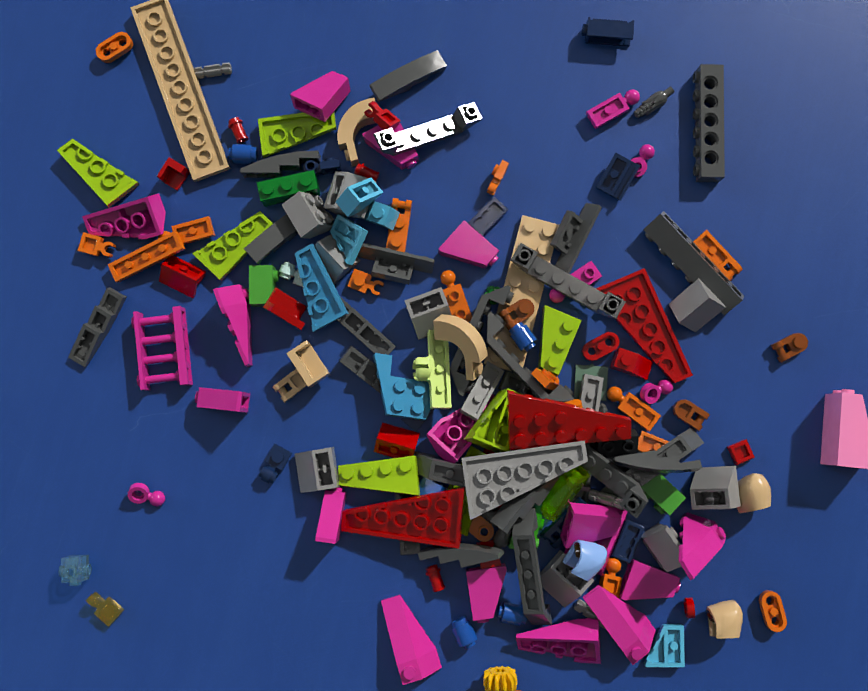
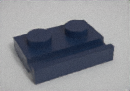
(618, 176)

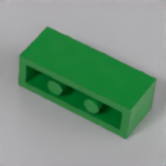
(283, 188)

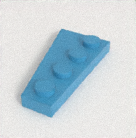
(321, 295)

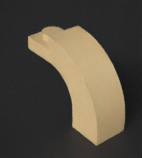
(350, 124)
(466, 337)

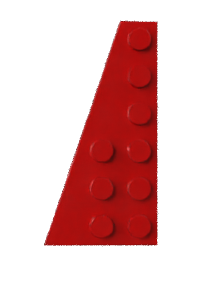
(648, 324)
(549, 422)
(419, 519)

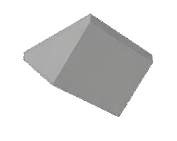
(333, 258)
(696, 306)

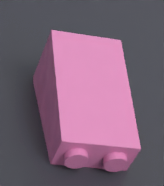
(845, 430)

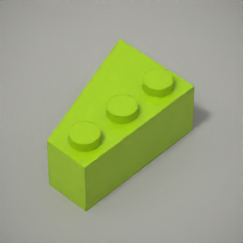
(556, 338)
(492, 426)

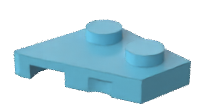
(348, 237)
(667, 647)

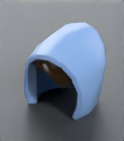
(585, 558)

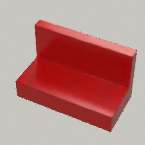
(181, 275)
(285, 308)
(396, 441)

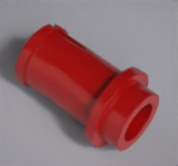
(238, 130)
(364, 171)
(435, 578)

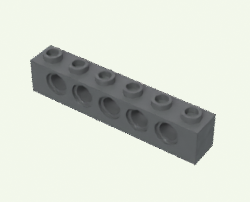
(713, 76)

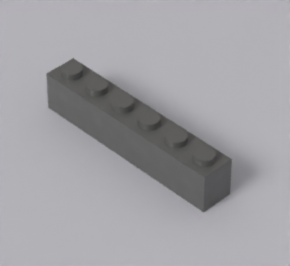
(691, 260)

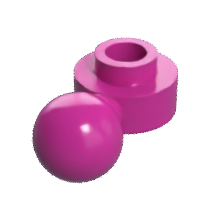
(646, 152)
(651, 393)
(155, 498)

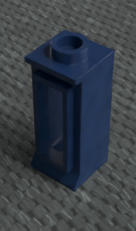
(608, 32)

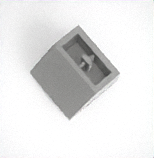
(339, 183)
(308, 214)
(425, 309)
(317, 470)
(715, 488)
(663, 546)
(561, 583)

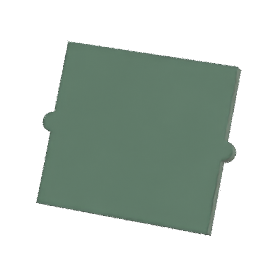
(599, 371)

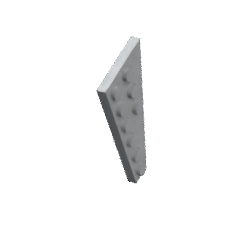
(506, 475)

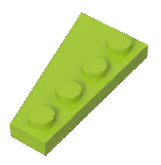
(228, 250)

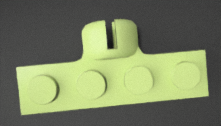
(435, 371)

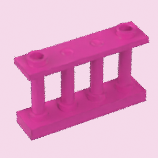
(181, 356)

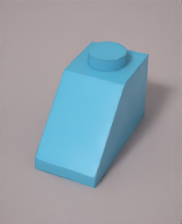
(358, 196)
(381, 215)

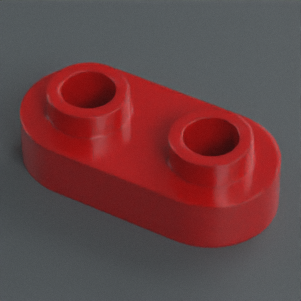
(600, 347)

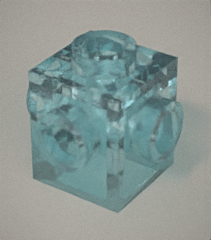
(75, 569)

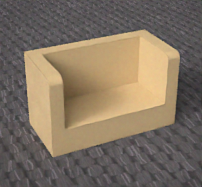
(308, 364)

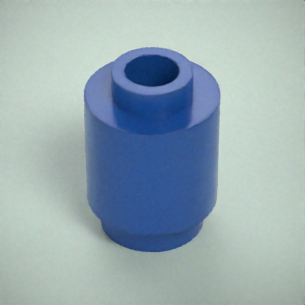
(242, 154)
(523, 337)
(511, 614)
(464, 632)

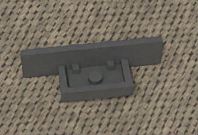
(573, 234)
(394, 264)

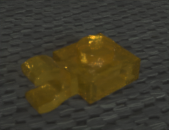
(107, 610)

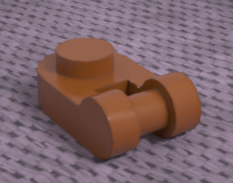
(523, 309)
(795, 344)
(685, 409)

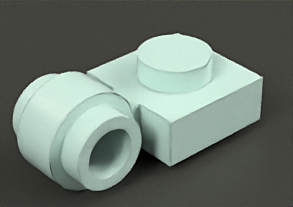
(287, 271)

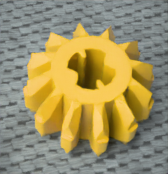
(500, 679)

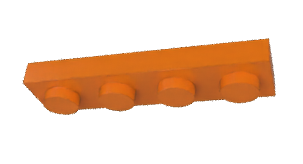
(146, 256)

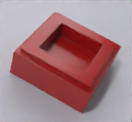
(740, 452)

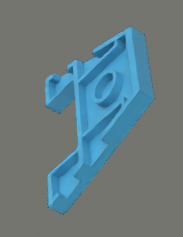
(401, 395)

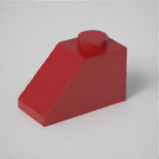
(631, 363)

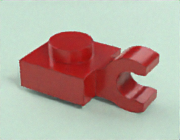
(383, 118)

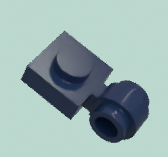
(328, 166)
(278, 459)

